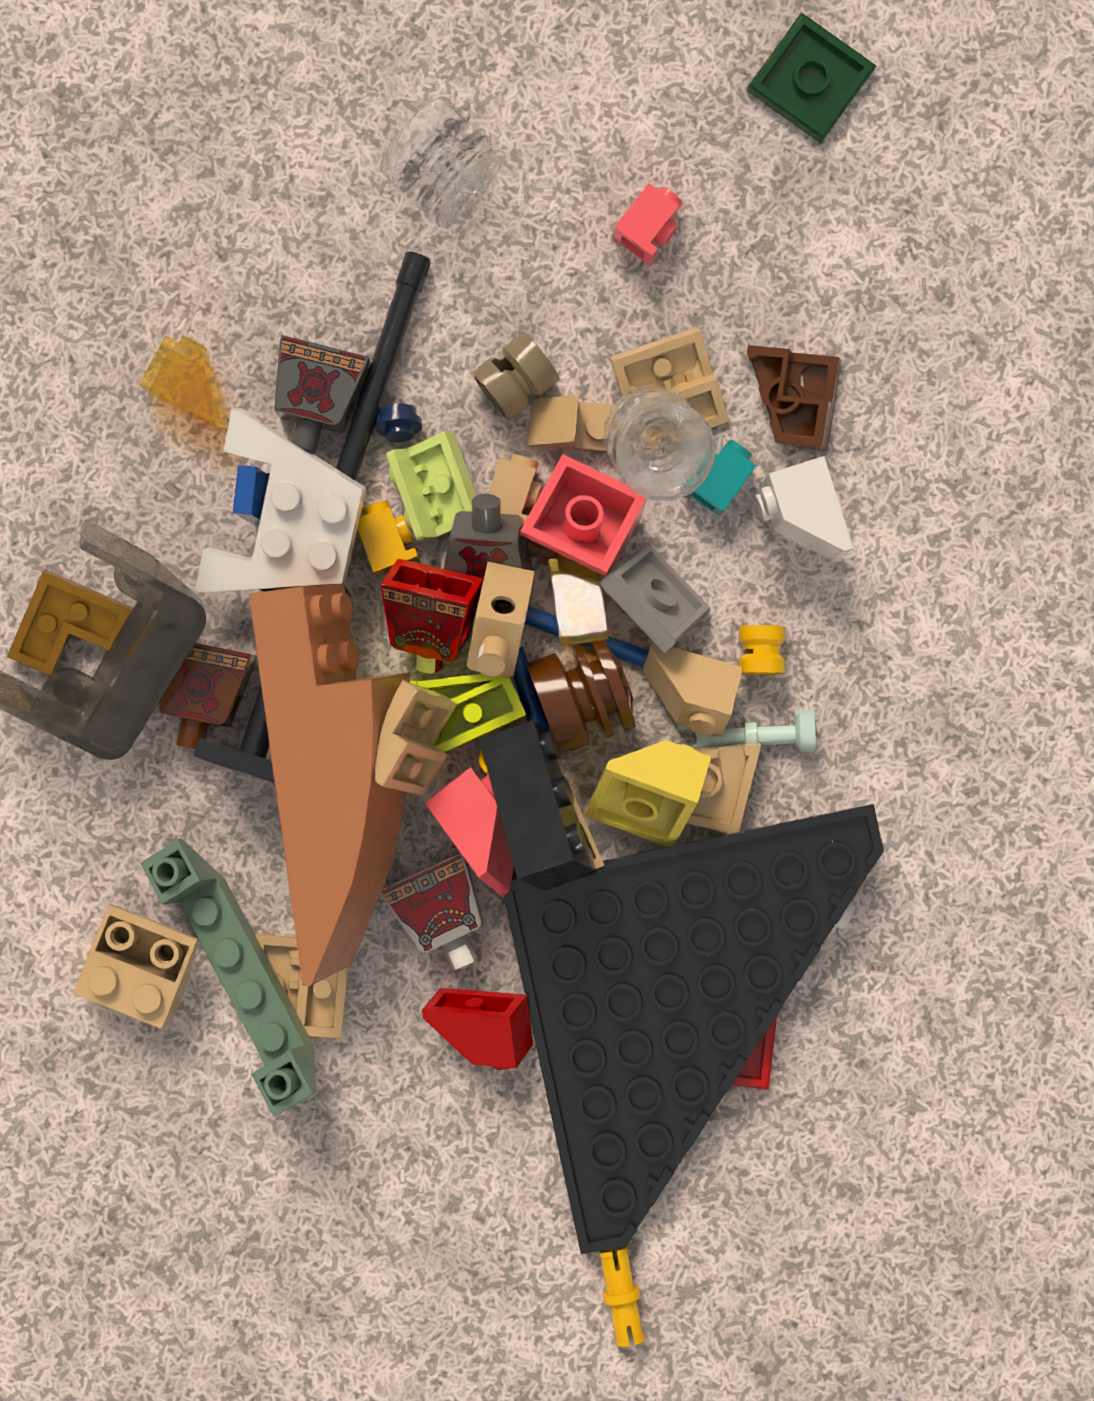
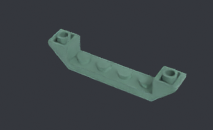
(243, 969)

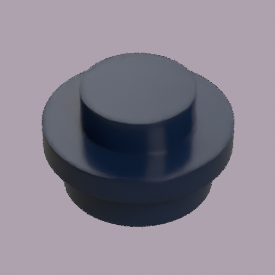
(398, 422)

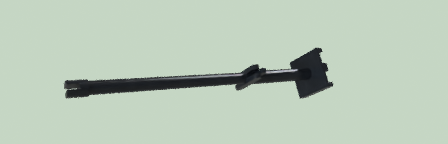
(410, 281)

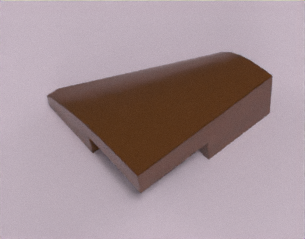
(797, 413)

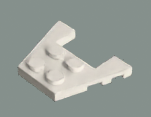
(304, 520)

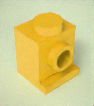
(385, 537)

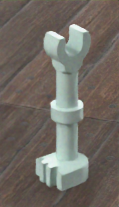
(801, 734)

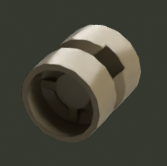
(516, 376)

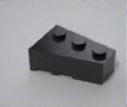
(536, 806)

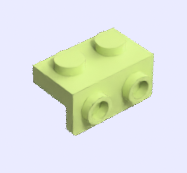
(431, 484)

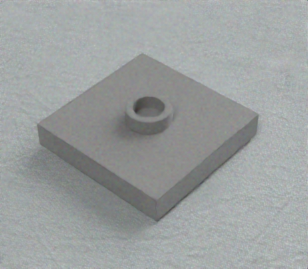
(655, 597)

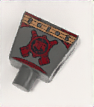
(317, 388)
(485, 538)

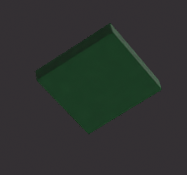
(811, 78)

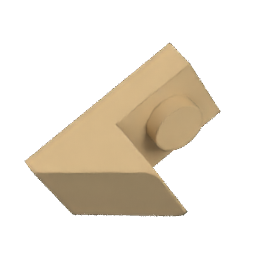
(567, 424)

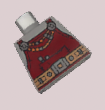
(438, 909)

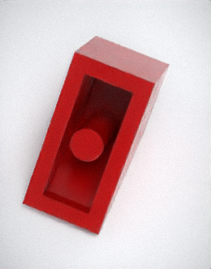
(482, 1025)

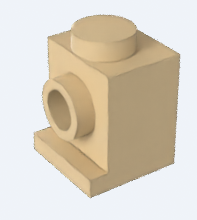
(516, 485)

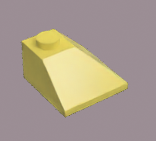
(650, 791)

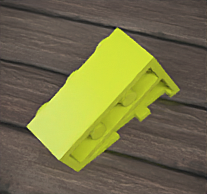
(481, 709)

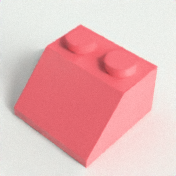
(584, 515)
(474, 825)

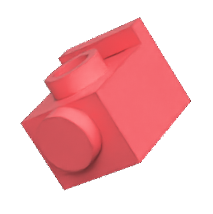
(649, 222)

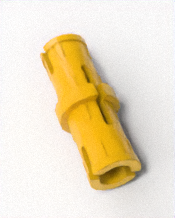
(621, 1296)

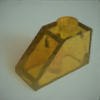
(187, 381)
(577, 602)

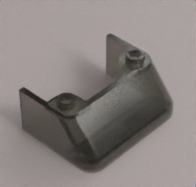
(112, 706)

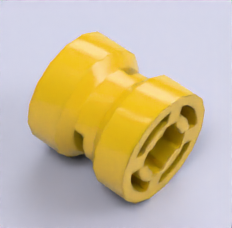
(762, 649)

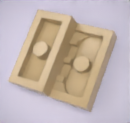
(679, 365)
(406, 741)
(317, 1006)

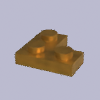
(63, 609)

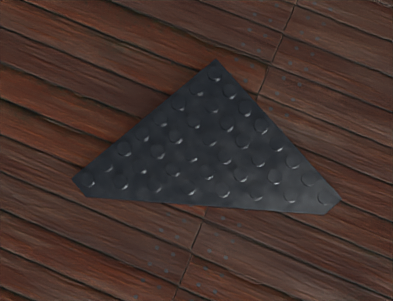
(663, 984)

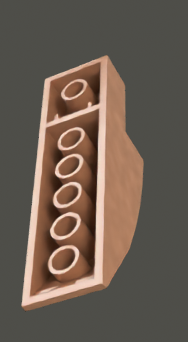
(323, 754)

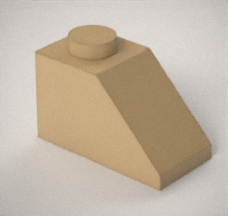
(693, 688)

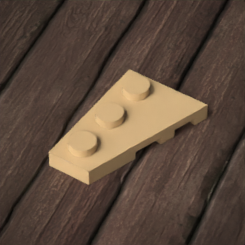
(725, 786)

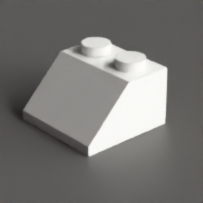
(805, 508)

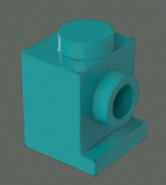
(725, 478)

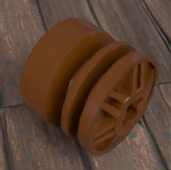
(582, 694)

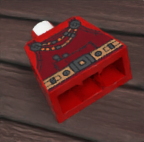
(429, 611)

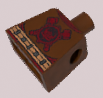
(207, 691)

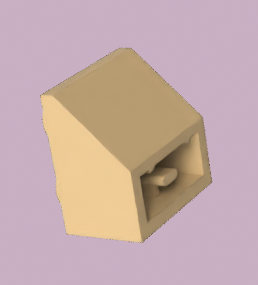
(137, 967)

